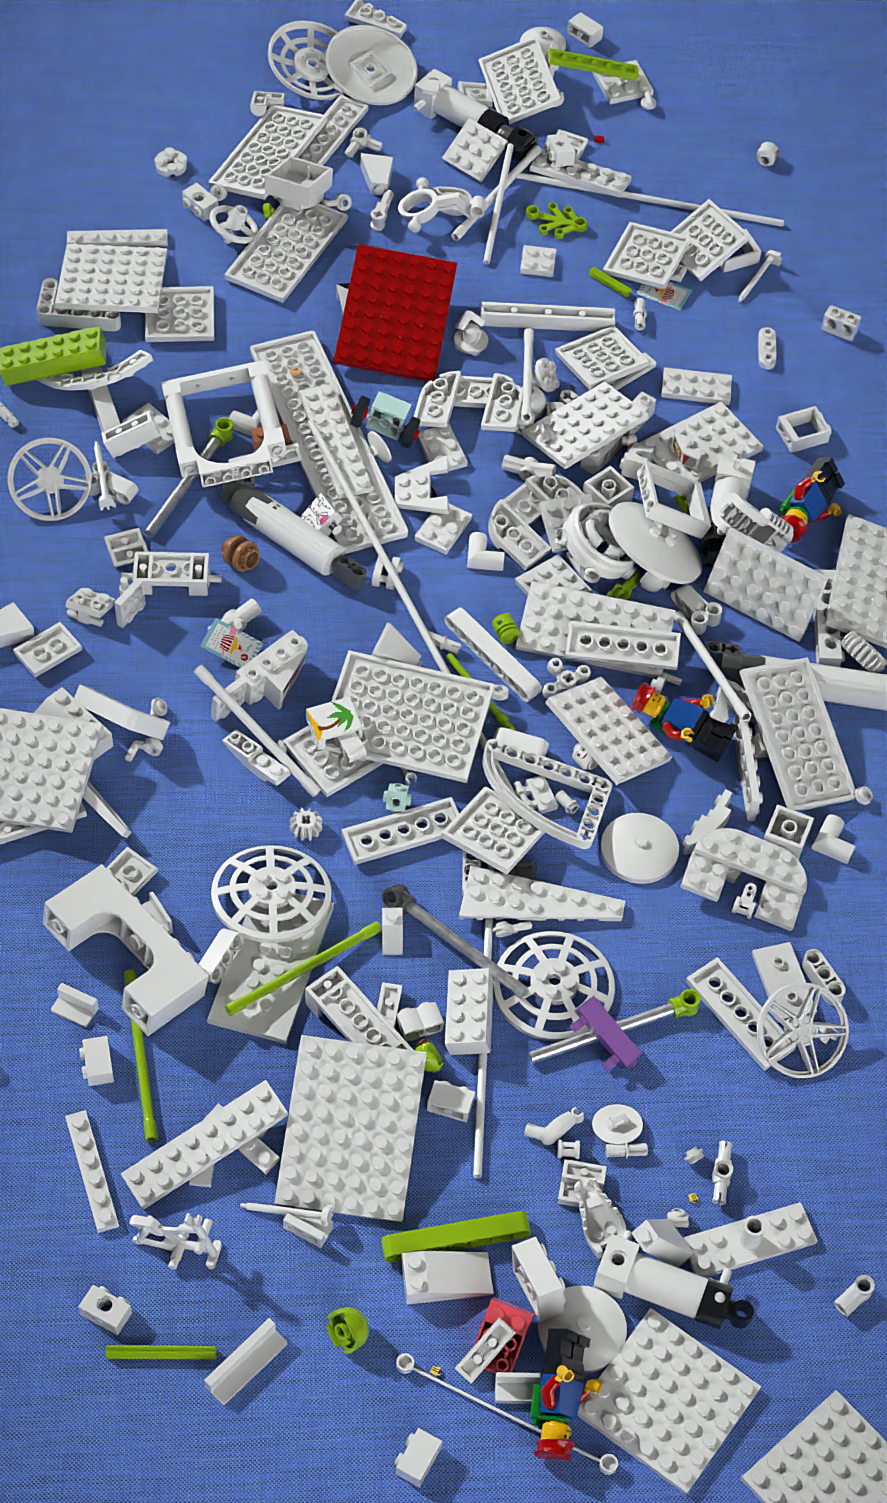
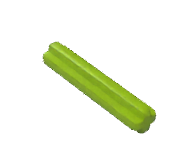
(610, 282)

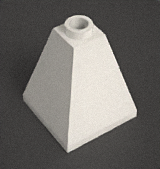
(395, 647)

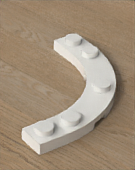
(93, 380)

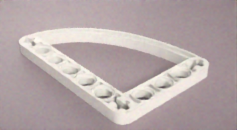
(531, 815)

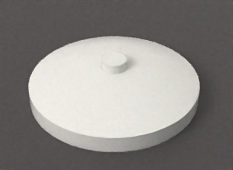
(639, 848)
(595, 1317)

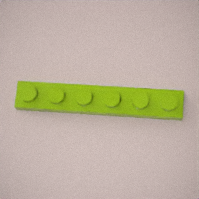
(593, 64)

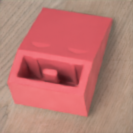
(519, 1320)

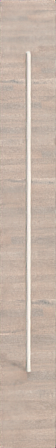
(392, 573)

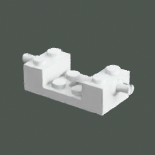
(190, 571)

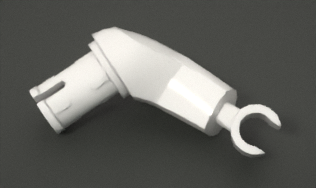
(556, 1128)

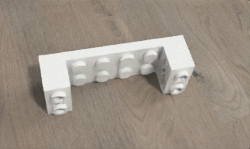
(351, 1011)

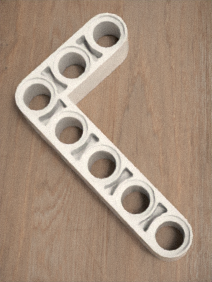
(72, 318)
(121, 713)

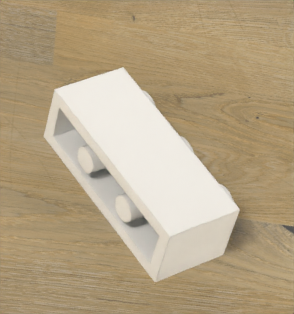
(131, 434)

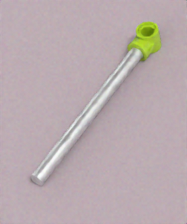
(220, 435)
(675, 1007)

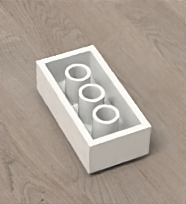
(469, 1011)

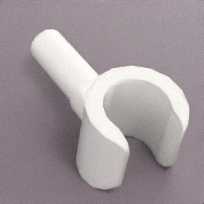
(409, 775)

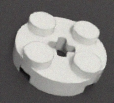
(178, 164)

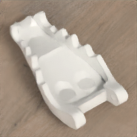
(598, 1215)

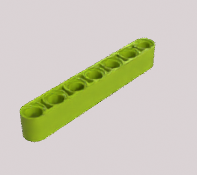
(457, 1235)

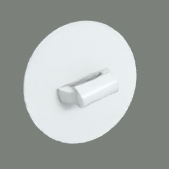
(617, 1124)

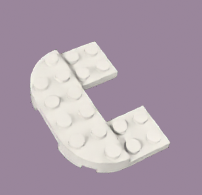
(497, 395)
(512, 517)
(736, 849)

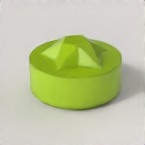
(268, 210)

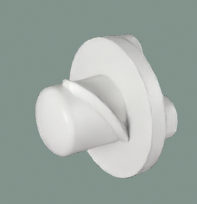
(471, 339)
(545, 375)

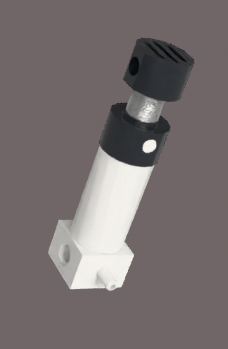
(459, 107)

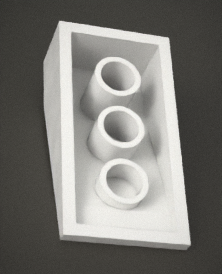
(445, 1275)

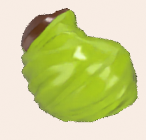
(434, 1061)

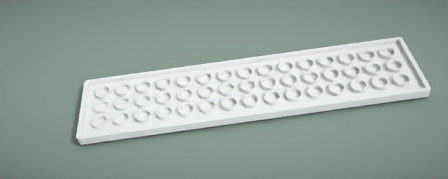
(378, 506)

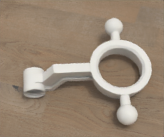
(457, 200)

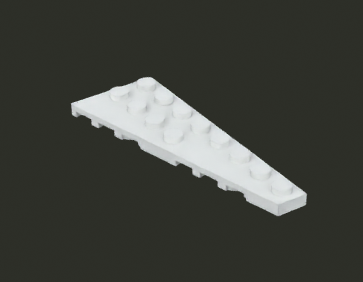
(509, 896)

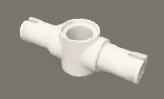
(721, 1181)

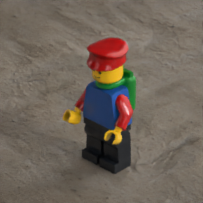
(812, 496)
(685, 721)
(560, 1393)

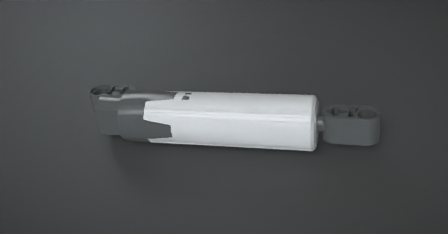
(291, 532)

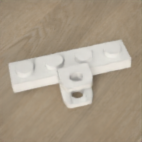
(256, 1150)

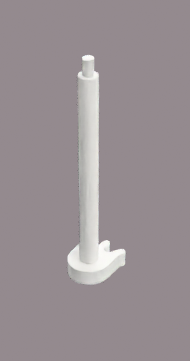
(771, 257)
(105, 500)
(325, 1216)

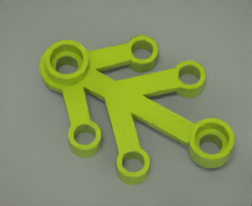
(575, 224)

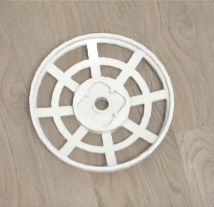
(302, 60)
(271, 899)
(550, 993)

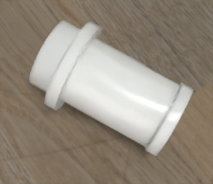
(570, 805)

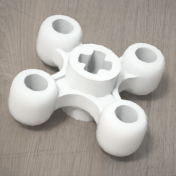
(565, 679)

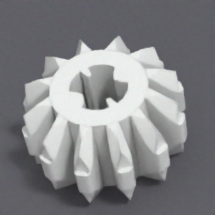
(306, 824)

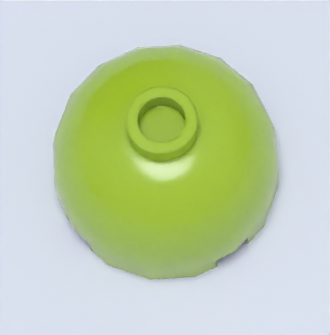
(348, 1329)

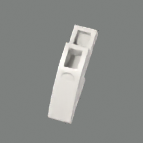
(254, 758)
(714, 820)

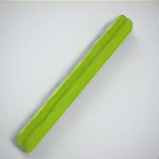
(160, 1352)

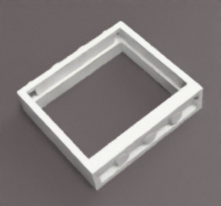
(697, 523)

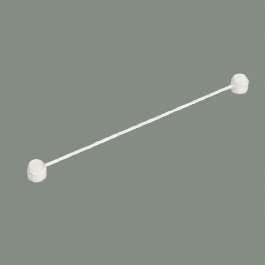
(405, 1364)

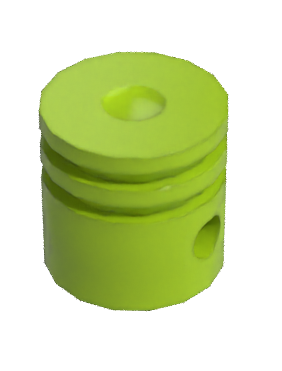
(508, 630)

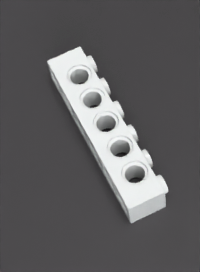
(595, 461)
(827, 639)

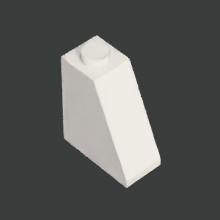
(377, 172)
(663, 1241)

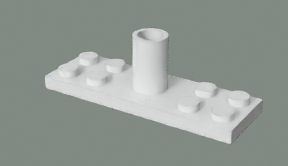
(750, 1240)

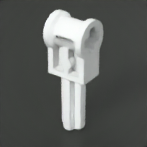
(379, 214)

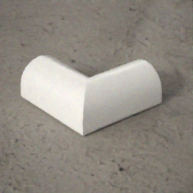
(263, 100)
(245, 423)
(480, 558)
(828, 840)

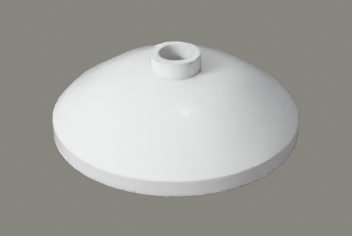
(545, 37)

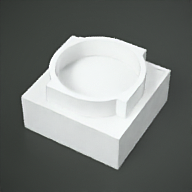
(298, 183)

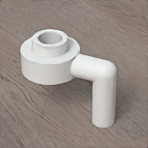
(337, 202)
(659, 683)
(151, 746)

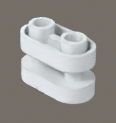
(378, 576)

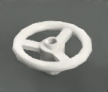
(235, 221)

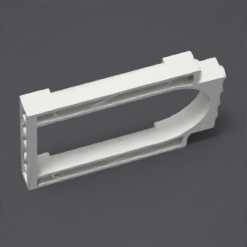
(218, 473)

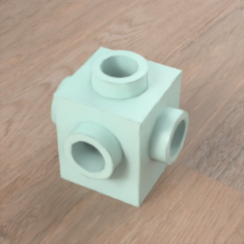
(397, 797)

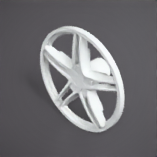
(49, 479)
(802, 1029)

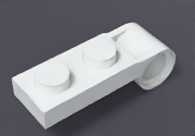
(389, 1001)

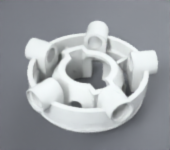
(582, 536)

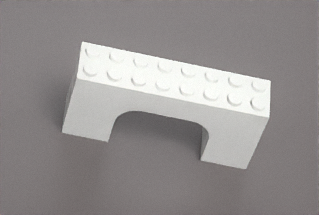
(105, 906)

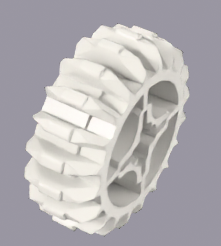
(863, 652)

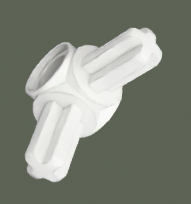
(360, 141)

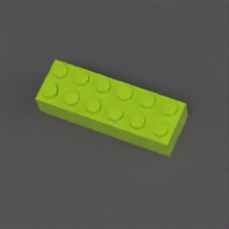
(52, 356)

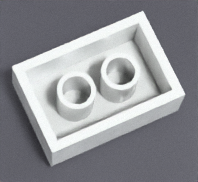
(538, 1279)

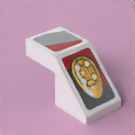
(682, 449)

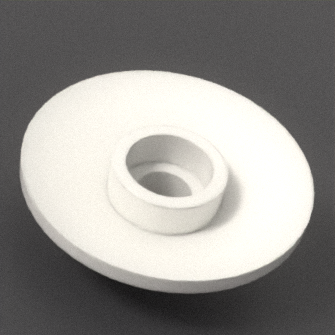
(378, 447)

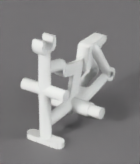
(177, 1238)

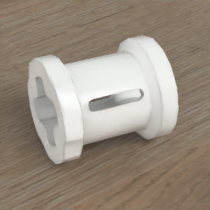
(568, 1149)

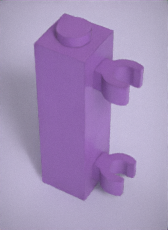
(608, 1033)

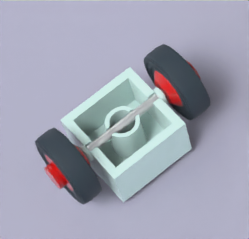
(387, 418)

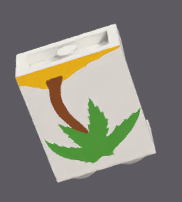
(333, 720)

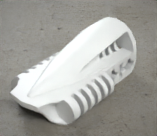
(762, 525)

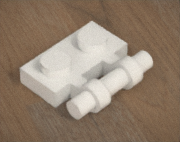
(540, 792)

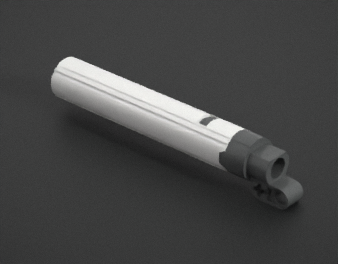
(834, 683)

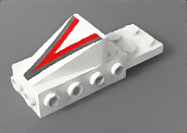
(266, 675)

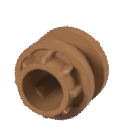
(240, 553)

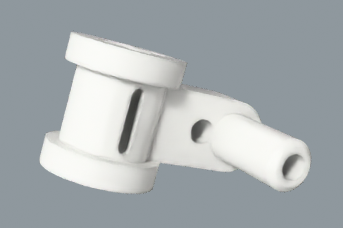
(746, 901)

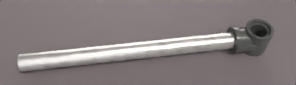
(399, 897)

